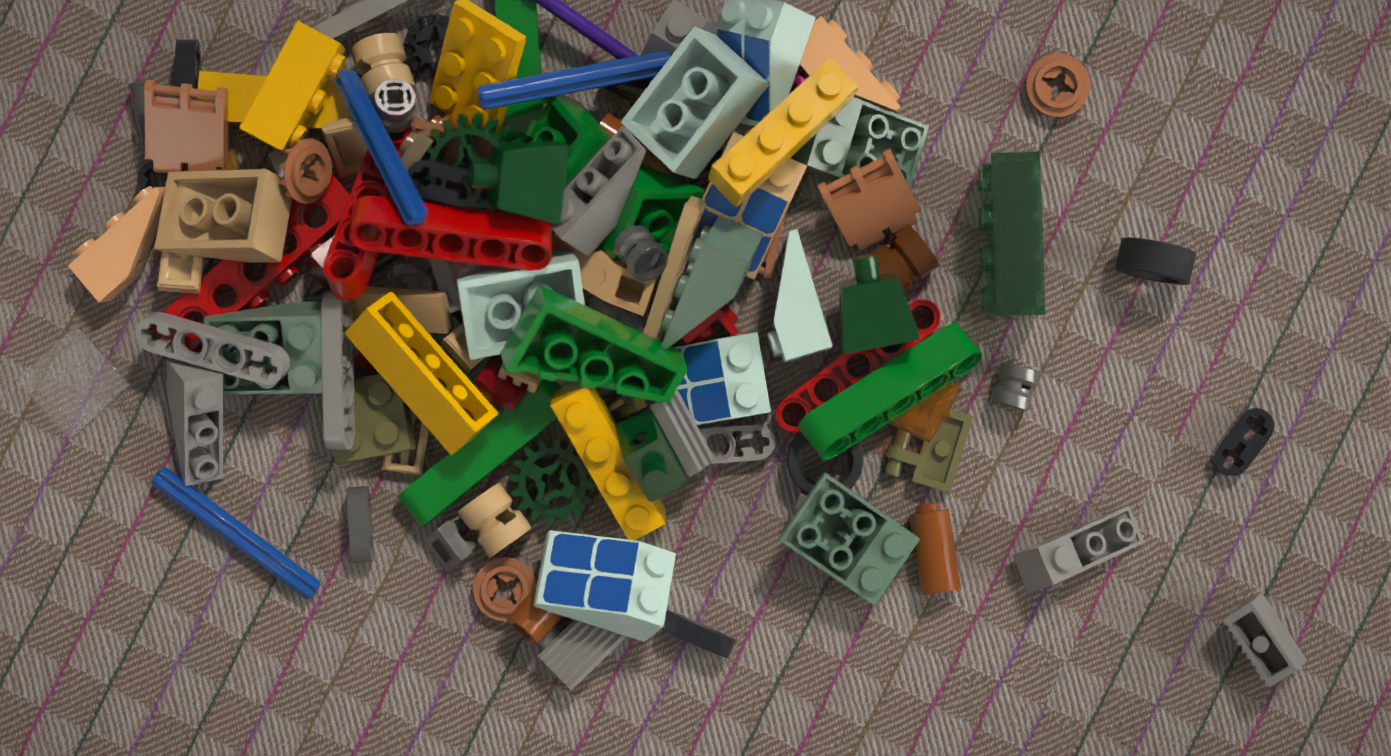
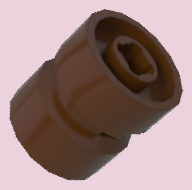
(906, 257)

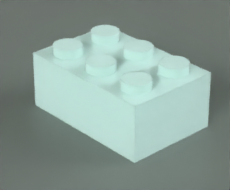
(694, 103)

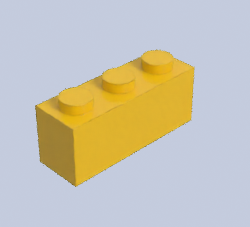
(294, 88)

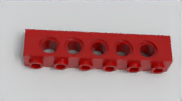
(235, 273)

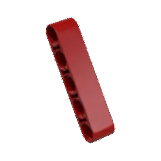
(453, 234)
(342, 254)
(838, 372)

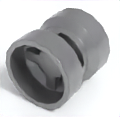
(395, 114)
(640, 253)
(1014, 386)

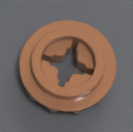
(1075, 78)
(317, 169)
(486, 586)

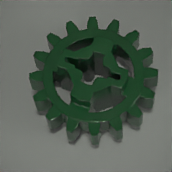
(536, 472)

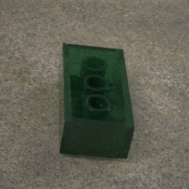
(1012, 236)

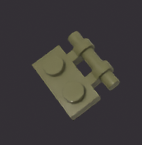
(936, 460)

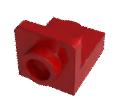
(705, 328)

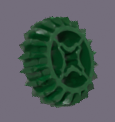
(468, 147)

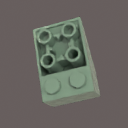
(860, 137)
(712, 277)
(290, 326)
(849, 538)

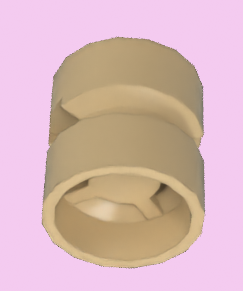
(379, 60)
(494, 519)

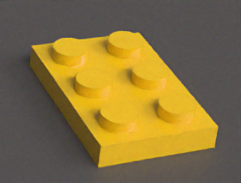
(474, 54)

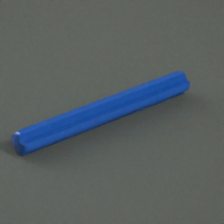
(571, 80)
(381, 148)
(236, 533)

